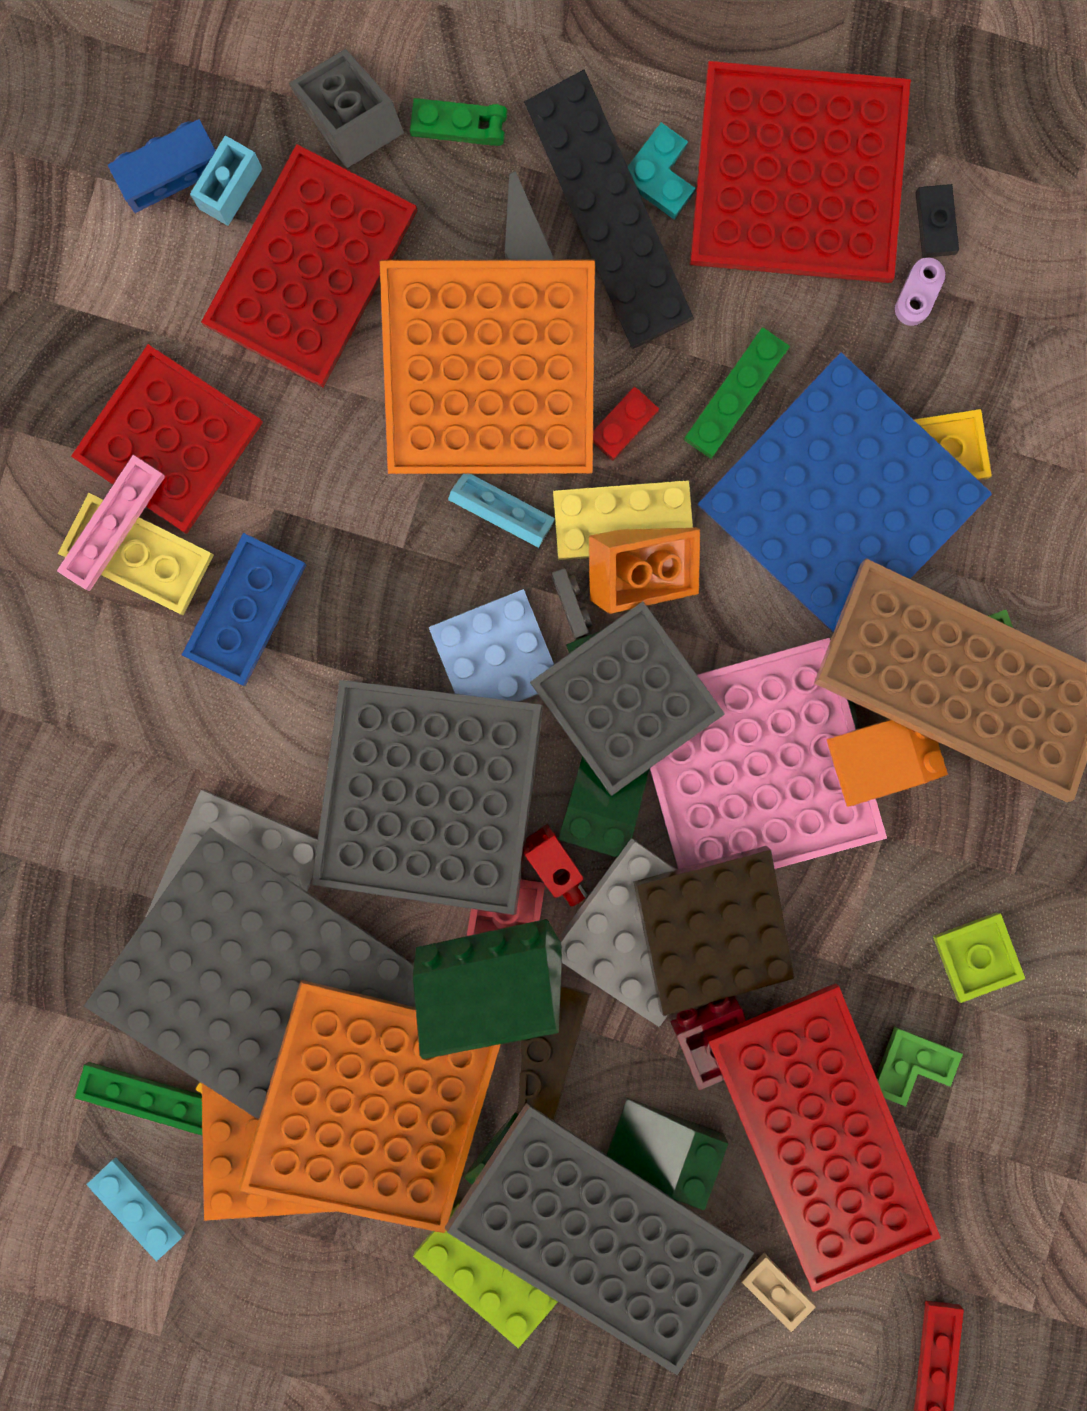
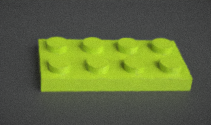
(488, 1288)

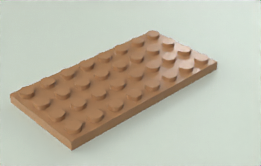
(960, 679)

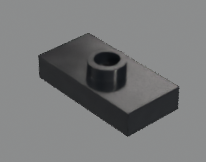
(937, 220)

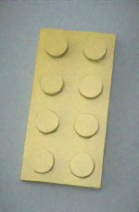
(617, 508)
(149, 560)

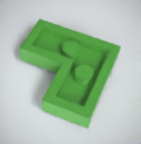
(914, 1055)

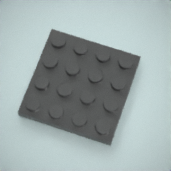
(627, 698)

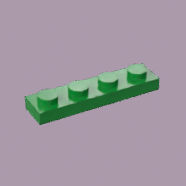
(736, 393)
(141, 1097)

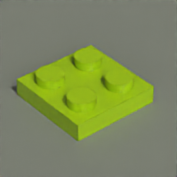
(979, 957)

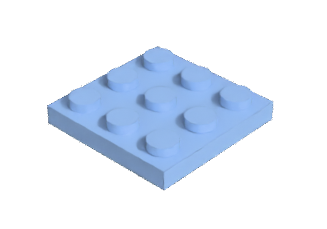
(493, 649)

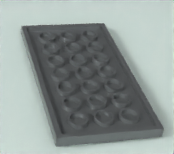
(599, 1239)

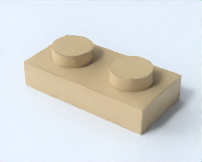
(777, 1292)

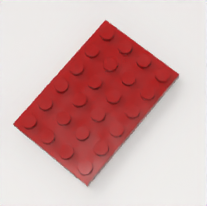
(309, 265)

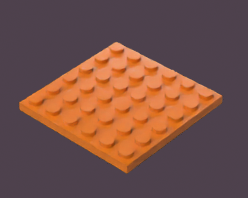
(488, 365)
(362, 1117)

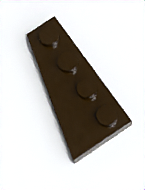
(549, 1057)

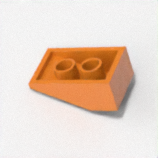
(643, 566)
(883, 760)

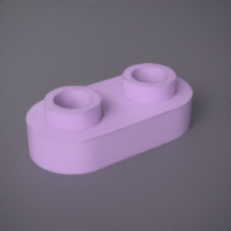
(920, 289)

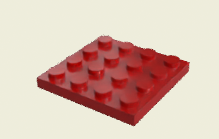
(175, 428)

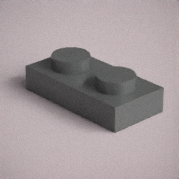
(567, 590)

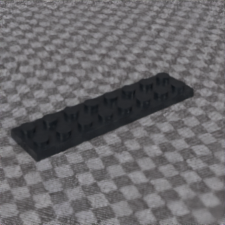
(608, 209)

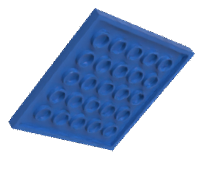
(842, 485)

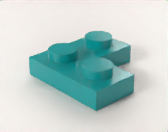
(653, 174)

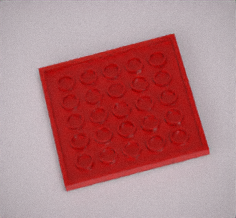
(800, 172)

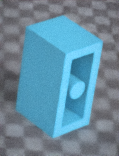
(226, 180)

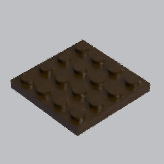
(714, 930)

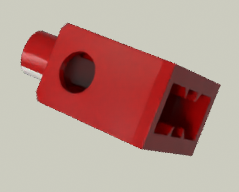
(548, 856)

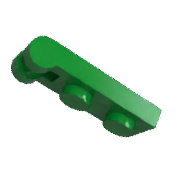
(458, 121)

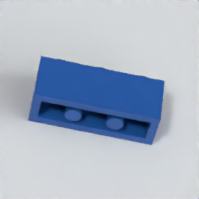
(163, 165)

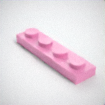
(111, 523)

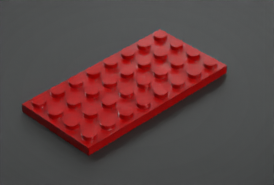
(824, 1137)

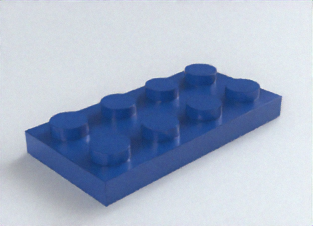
(244, 609)

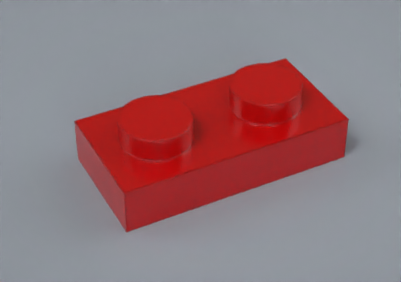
(624, 423)

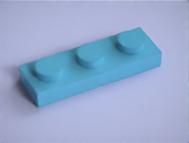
(501, 509)
(136, 1209)

